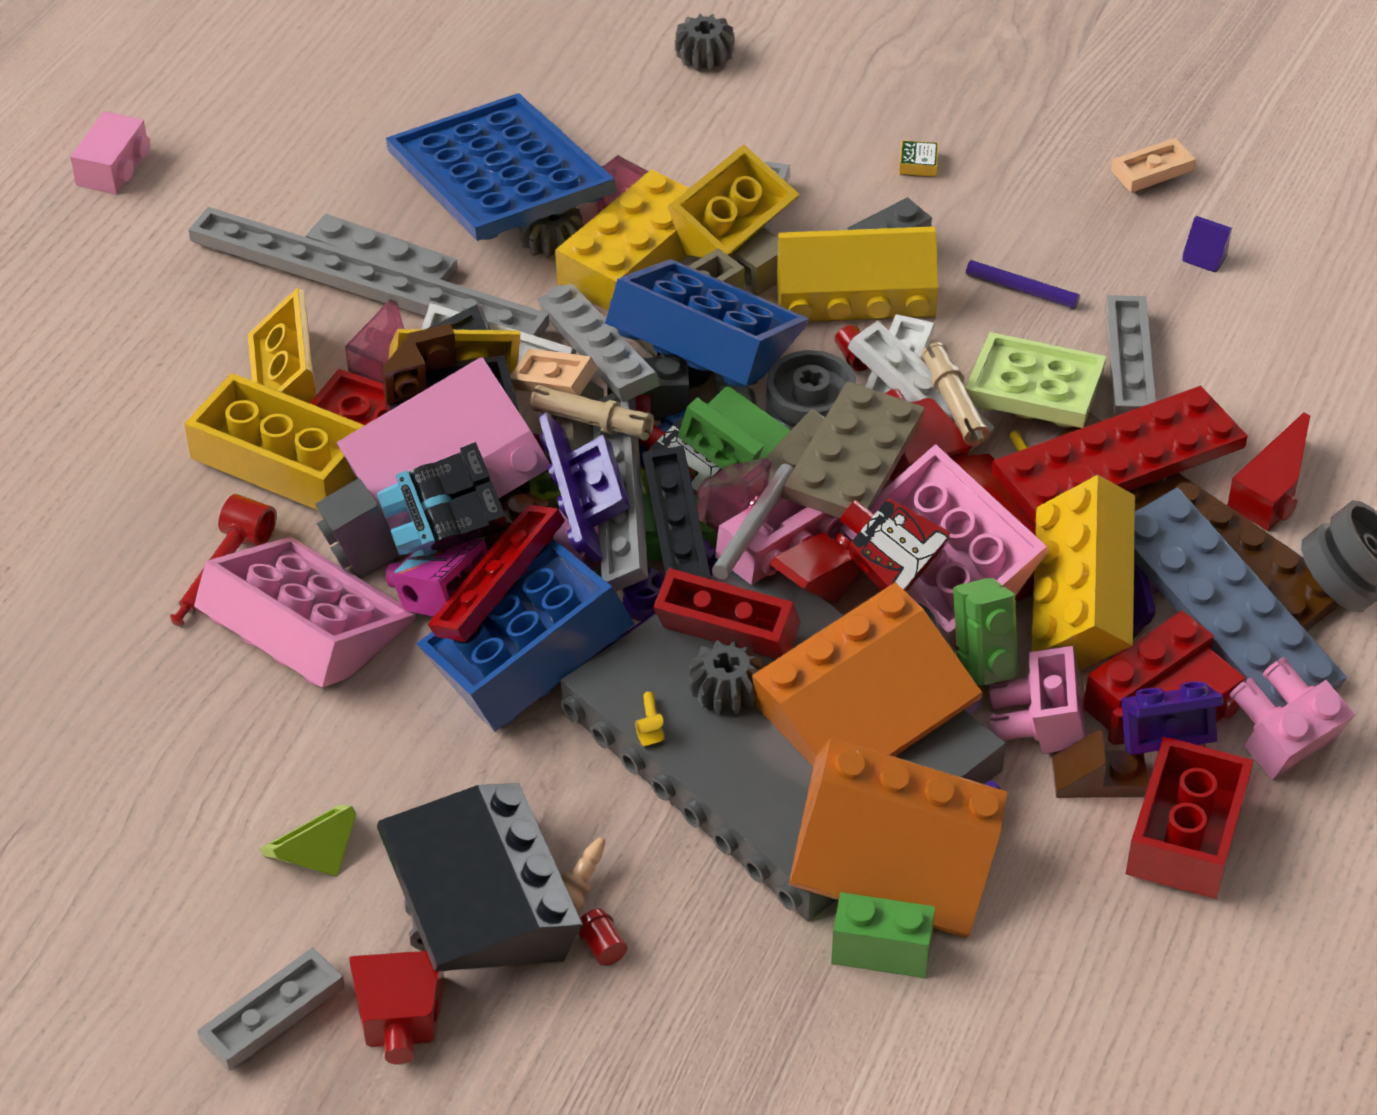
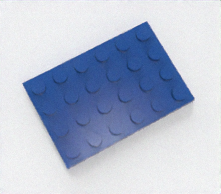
(500, 166)

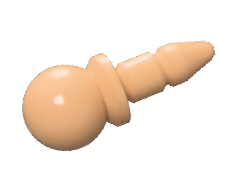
(582, 872)

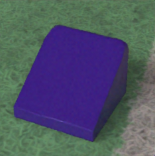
(1207, 244)

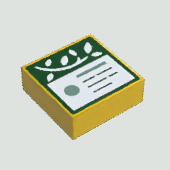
(918, 158)

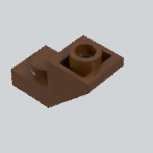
(419, 353)

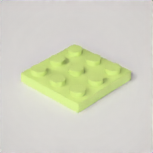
(1035, 380)

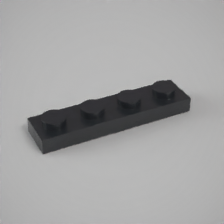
(675, 511)

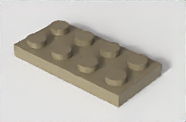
(853, 450)

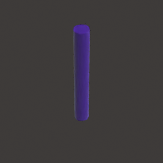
(1022, 284)

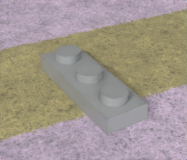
(270, 1009)

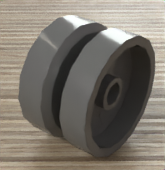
(804, 383)
(1345, 556)

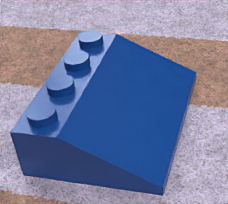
(703, 321)
(533, 638)

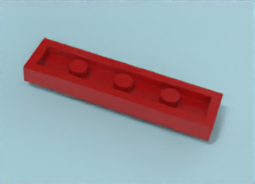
(496, 573)

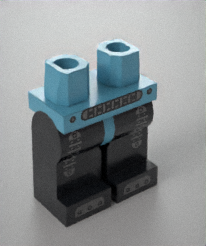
(446, 503)

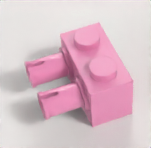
(1056, 700)
(1297, 730)

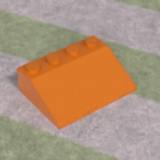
(866, 680)
(897, 833)

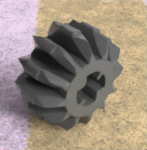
(704, 41)
(550, 232)
(724, 676)

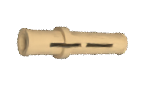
(948, 381)
(607, 415)

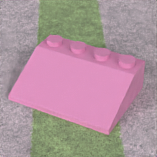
(439, 422)
(982, 540)
(300, 609)

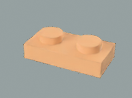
(1153, 165)
(553, 370)

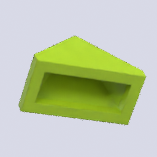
(316, 843)

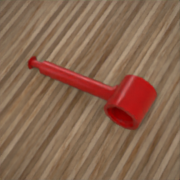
(242, 522)

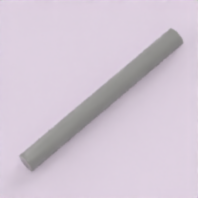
(752, 523)

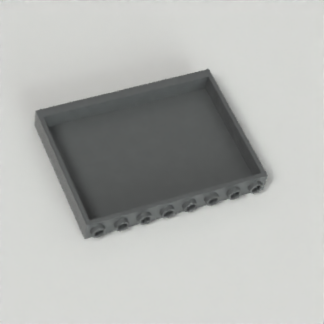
(731, 769)

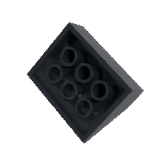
(481, 880)

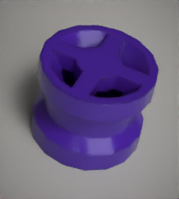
(641, 596)

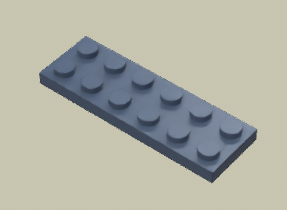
(1221, 593)

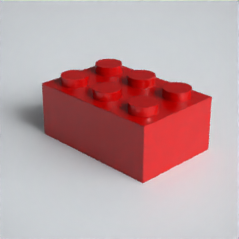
(1189, 817)

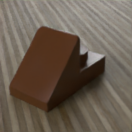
(1092, 772)

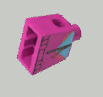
(430, 581)

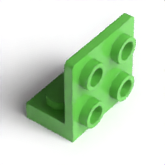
(730, 429)

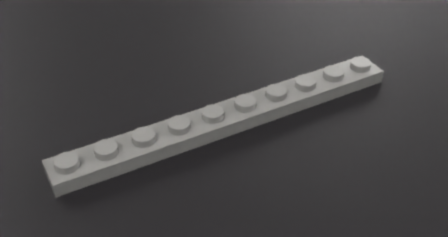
(354, 271)

